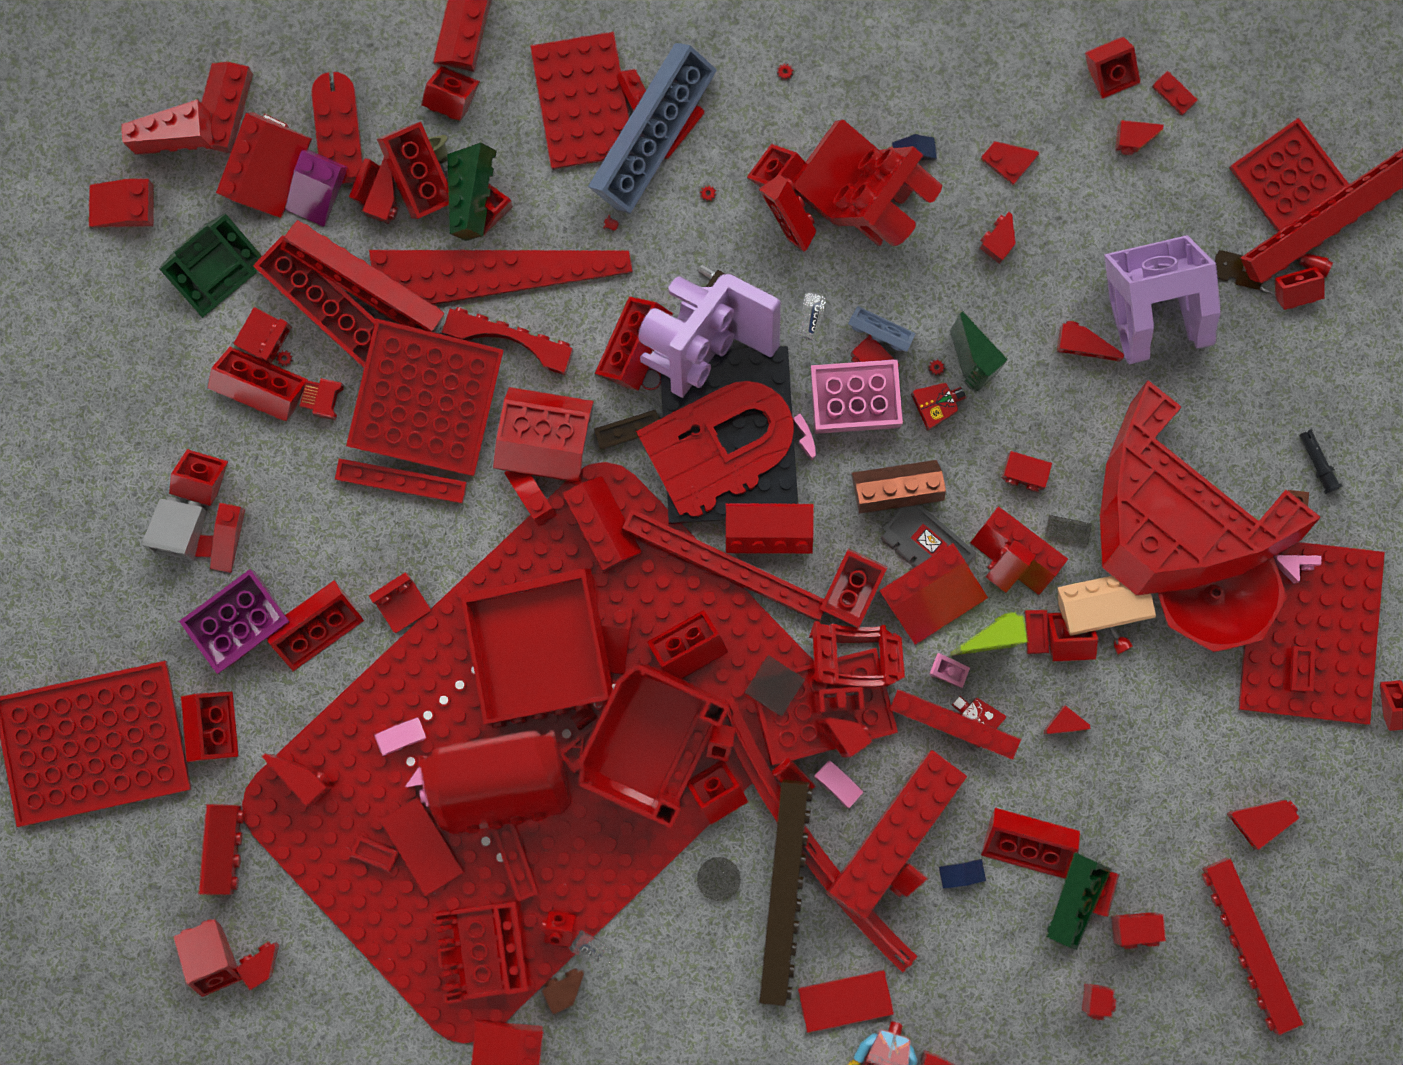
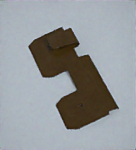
(1230, 265)

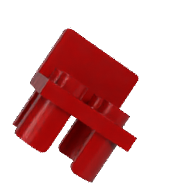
(856, 181)

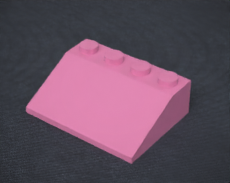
(856, 396)

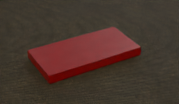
(421, 846)
(845, 1001)

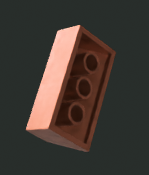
(898, 486)

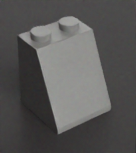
(175, 528)

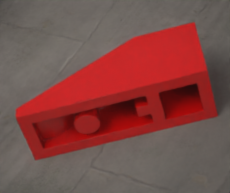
(382, 196)
(1083, 342)
(531, 496)
(226, 536)
(907, 881)

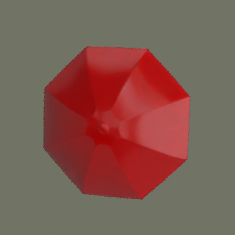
(1227, 610)

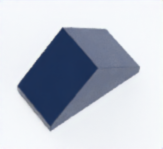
(922, 143)
(962, 874)

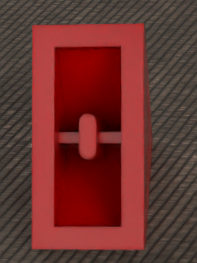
(1066, 721)

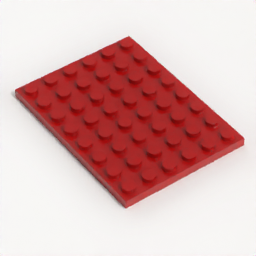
(1336, 614)
(92, 744)

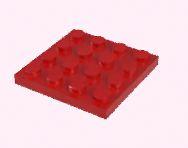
(1288, 175)

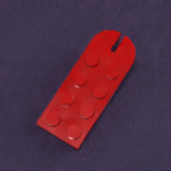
(337, 122)

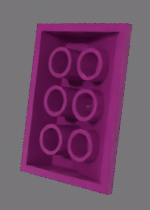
(234, 621)

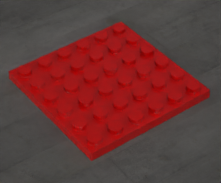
(424, 397)

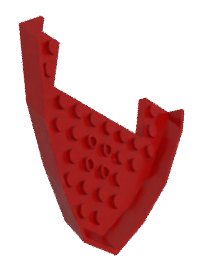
(1171, 525)

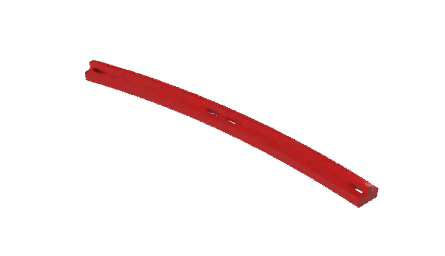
(819, 863)

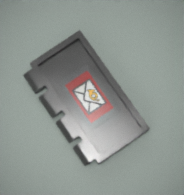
(921, 535)

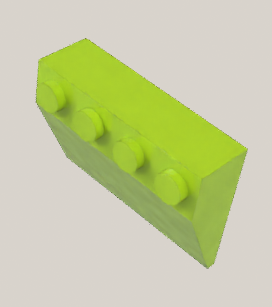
(1003, 633)

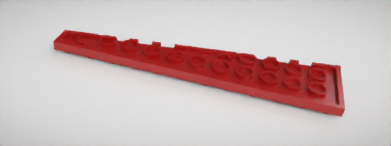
(470, 274)

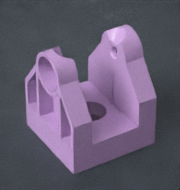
(1157, 274)

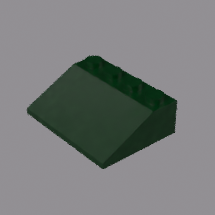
(976, 353)

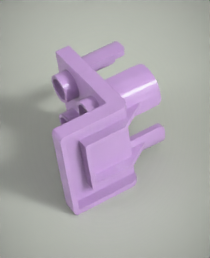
(707, 326)

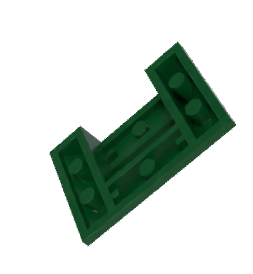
(211, 264)

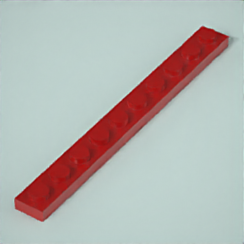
(723, 565)

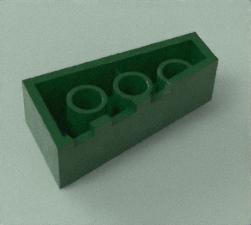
(468, 189)
(1077, 900)

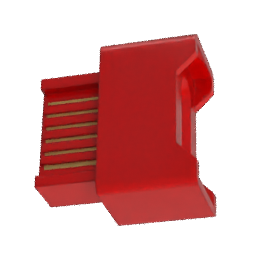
(321, 397)

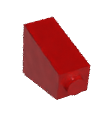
(1264, 821)

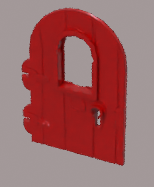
(698, 465)

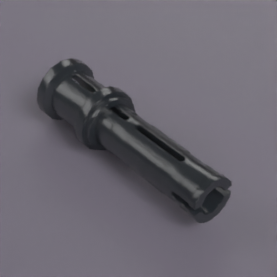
(1324, 471)

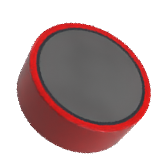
(651, 380)

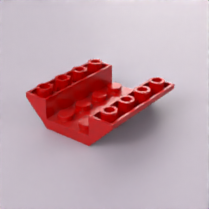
(542, 434)

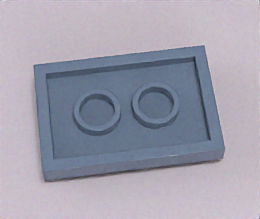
(881, 329)

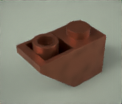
(563, 993)

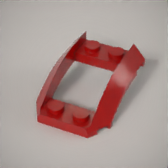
(825, 654)

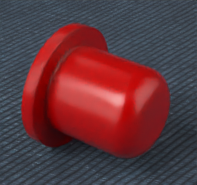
(610, 223)

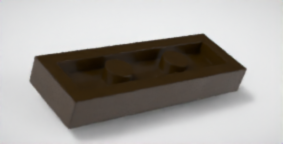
(623, 430)

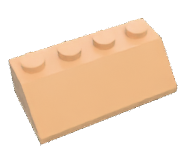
(1101, 605)

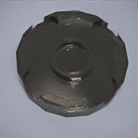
(715, 873)

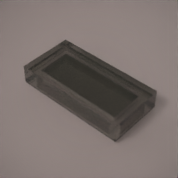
(1068, 530)

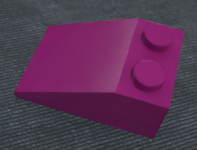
(314, 187)

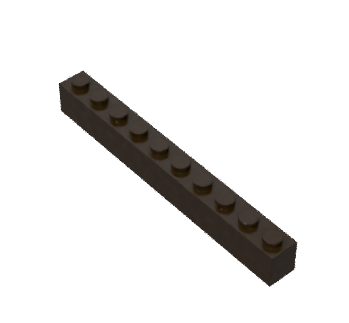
(784, 892)

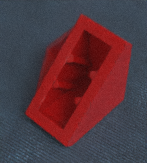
(497, 206)

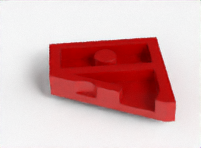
(1009, 160)

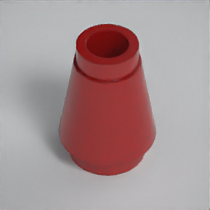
(1322, 263)

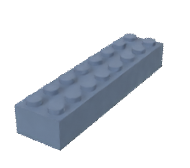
(652, 127)

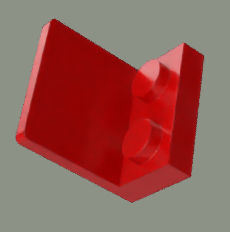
(262, 335)
(400, 602)

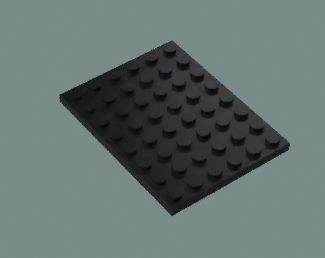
(738, 365)

